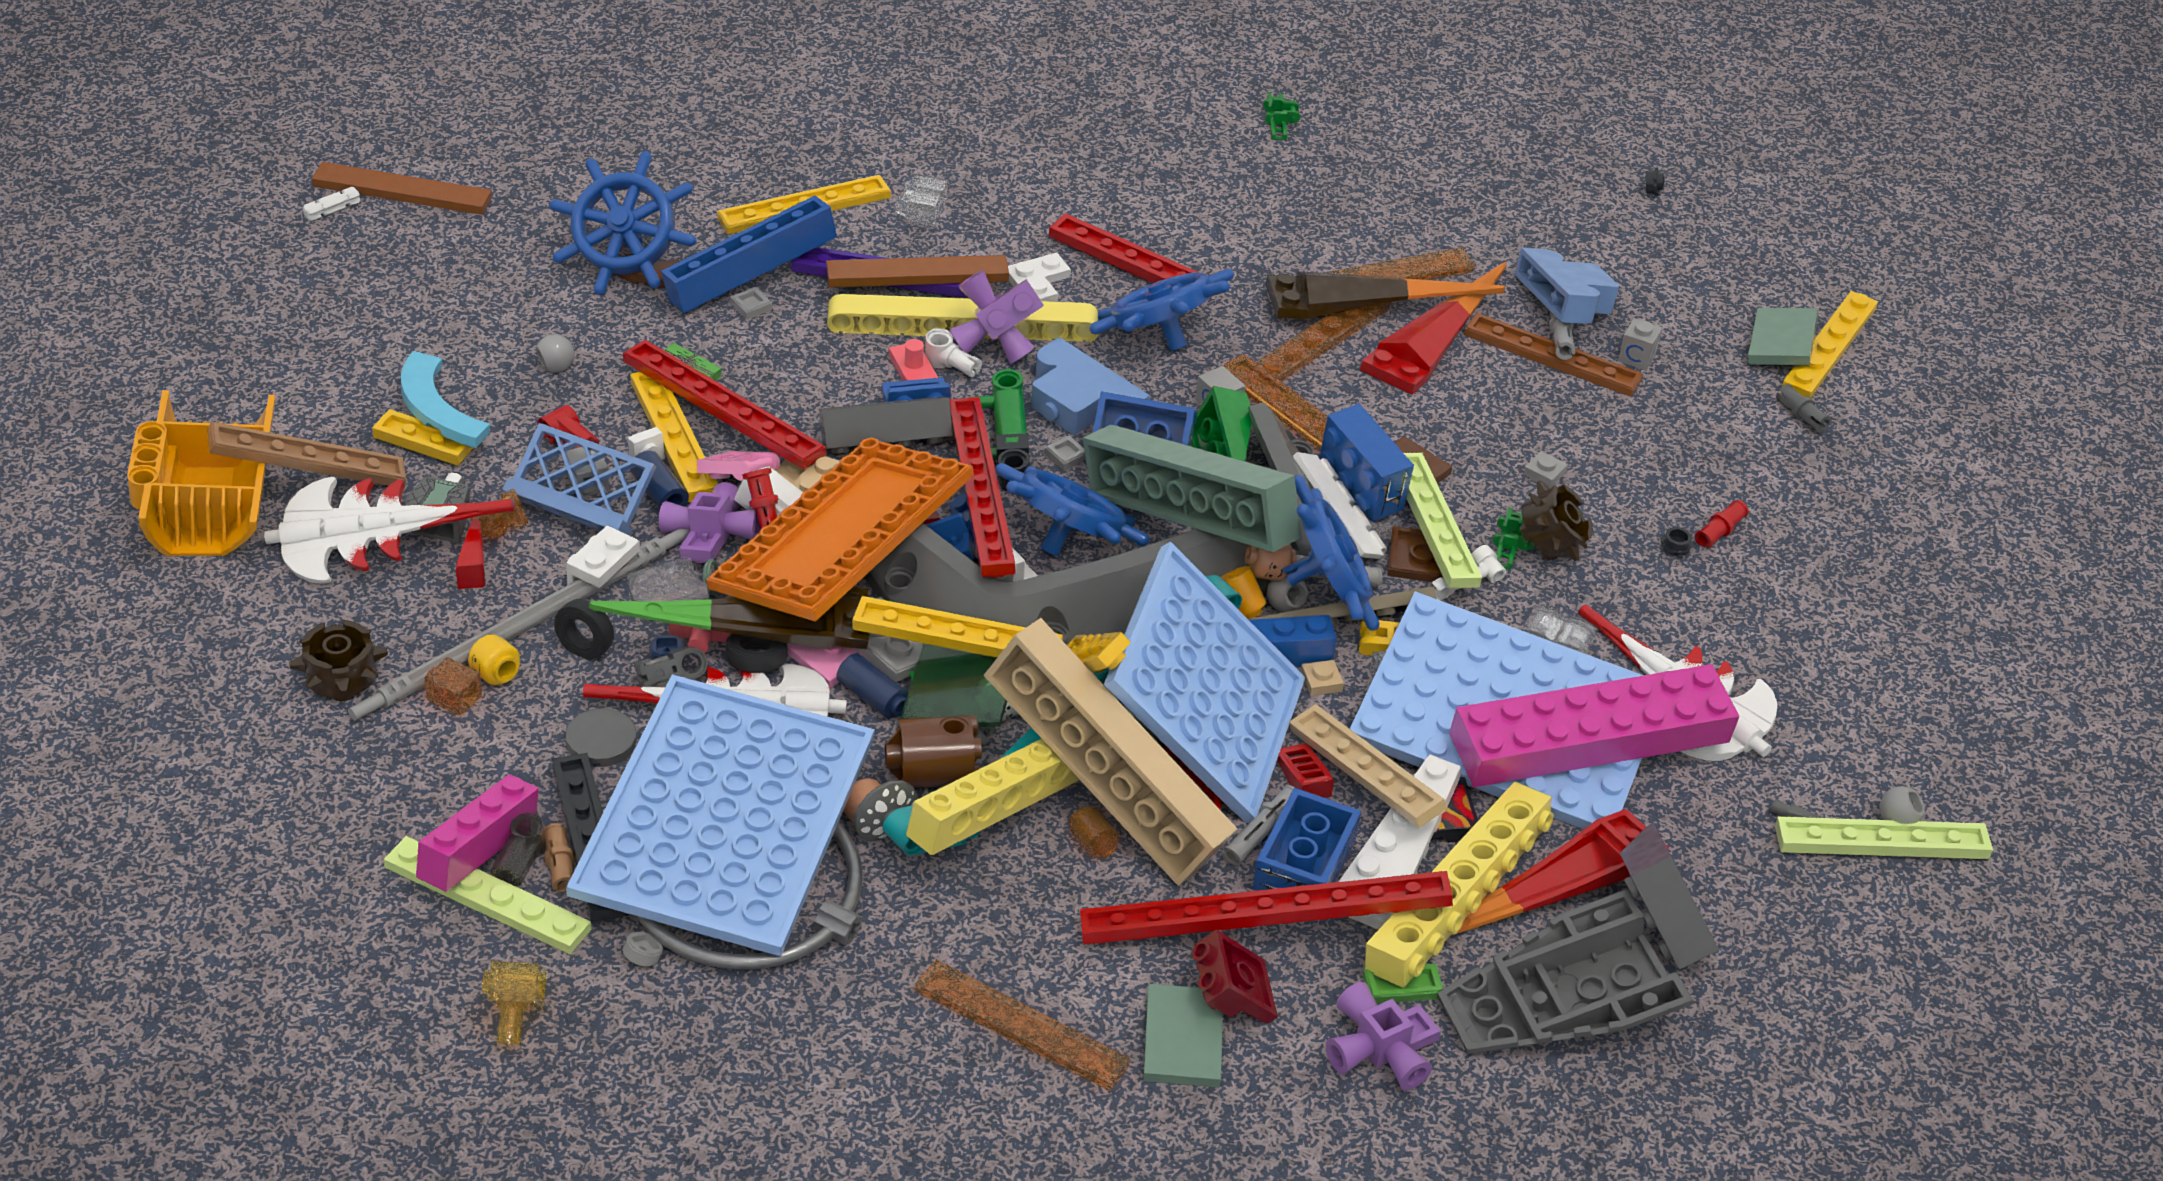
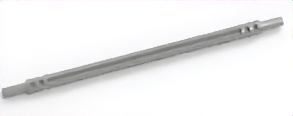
(514, 625)

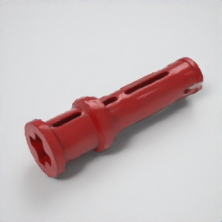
(762, 499)

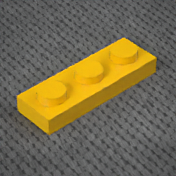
(415, 436)

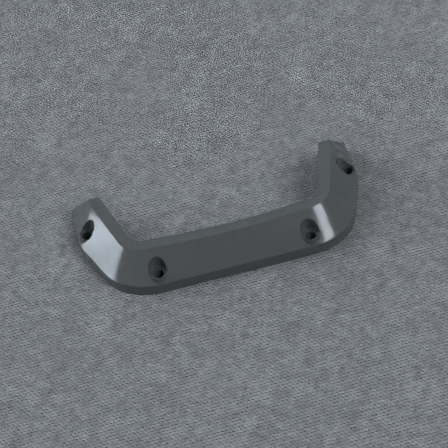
(1079, 599)

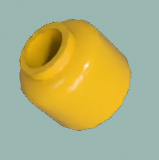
(494, 659)

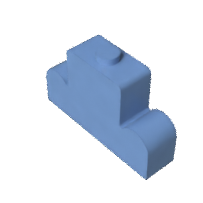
(1566, 288)
(1071, 385)

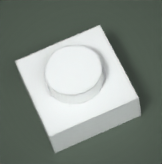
(647, 440)

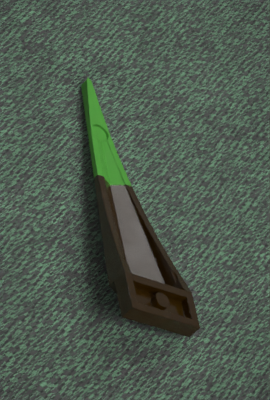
(752, 619)

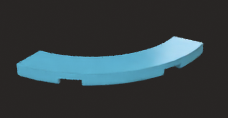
(430, 408)

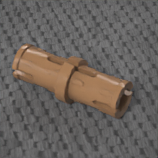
(558, 856)

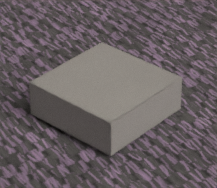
(751, 303)
(1065, 453)

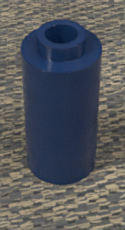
(663, 484)
(872, 685)

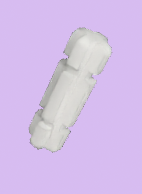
(331, 203)

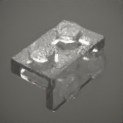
(667, 582)

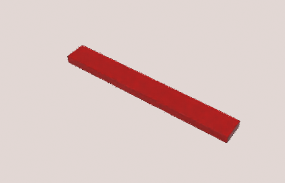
(724, 404)

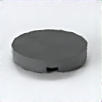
(603, 734)

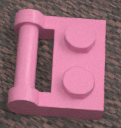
(736, 463)

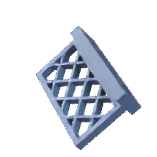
(576, 508)

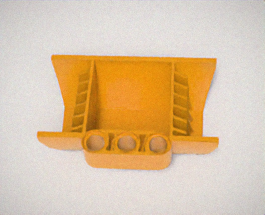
(186, 494)

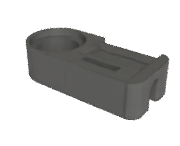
(659, 670)

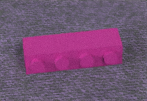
(473, 833)

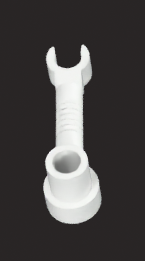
(1487, 564)

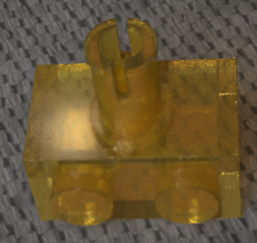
(514, 989)

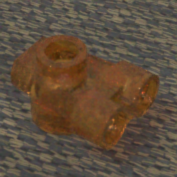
(502, 521)

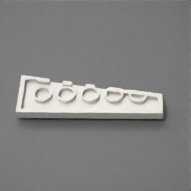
(1397, 843)

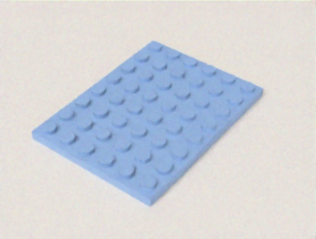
(1458, 659)
(722, 815)

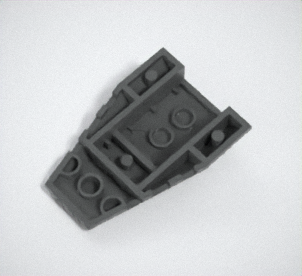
(1566, 982)

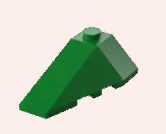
(1223, 423)

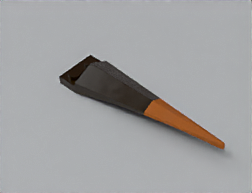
(1324, 293)

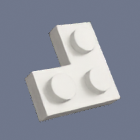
(1040, 274)

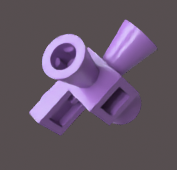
(997, 316)
(710, 522)
(1383, 1036)

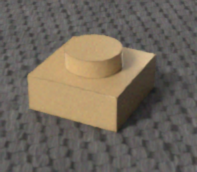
(1322, 677)

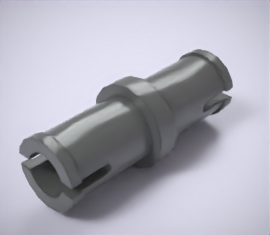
(1803, 408)

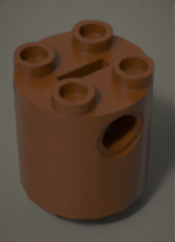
(933, 750)

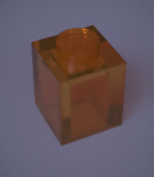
(453, 686)

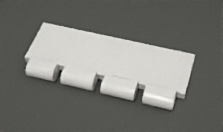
(1336, 494)

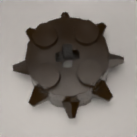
(1555, 521)
(338, 660)

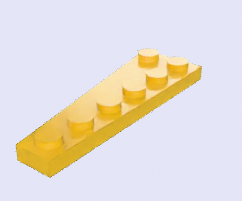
(1100, 651)

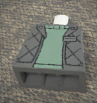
(439, 491)

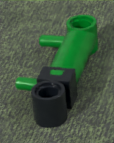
(1010, 421)

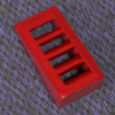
(470, 564)
(1322, 782)

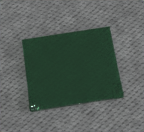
(954, 684)

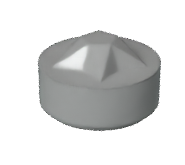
(642, 949)

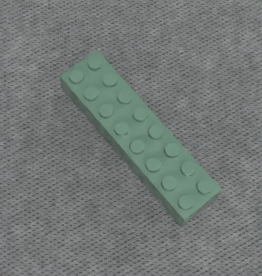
(1193, 487)

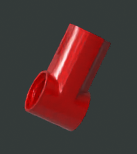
(566, 421)

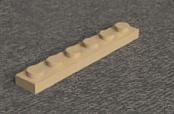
(1368, 766)

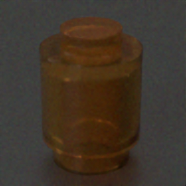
(1093, 832)

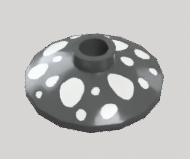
(878, 806)

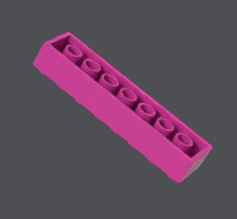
(1593, 725)

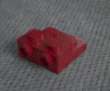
(1233, 978)

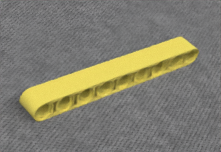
(922, 314)

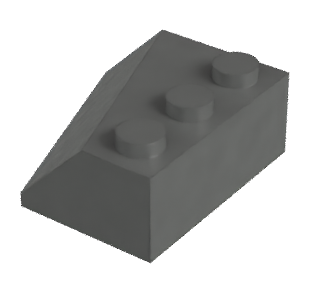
(1667, 899)

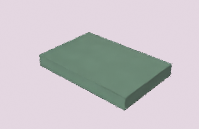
(1783, 336)
(1182, 1037)

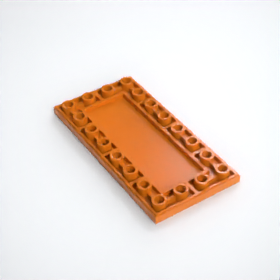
(840, 528)

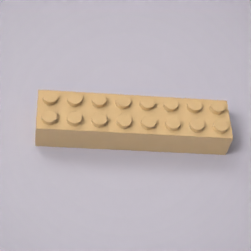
(1109, 751)

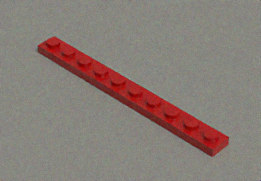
(982, 490)
(1266, 907)

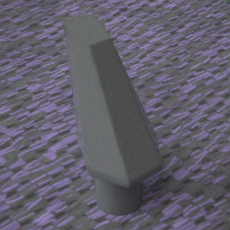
(1785, 810)

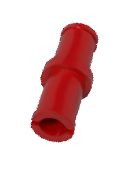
(1721, 524)

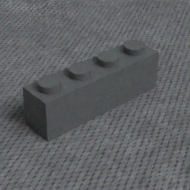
(887, 422)

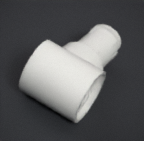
(944, 353)

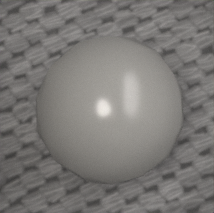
(555, 353)
(1286, 597)
(1902, 805)

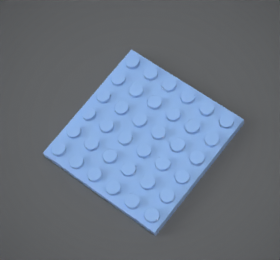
(1206, 682)

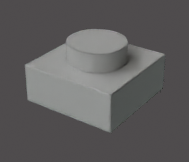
(1545, 468)

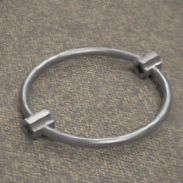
(831, 922)

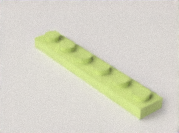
(1440, 527)
(1883, 838)
(500, 901)

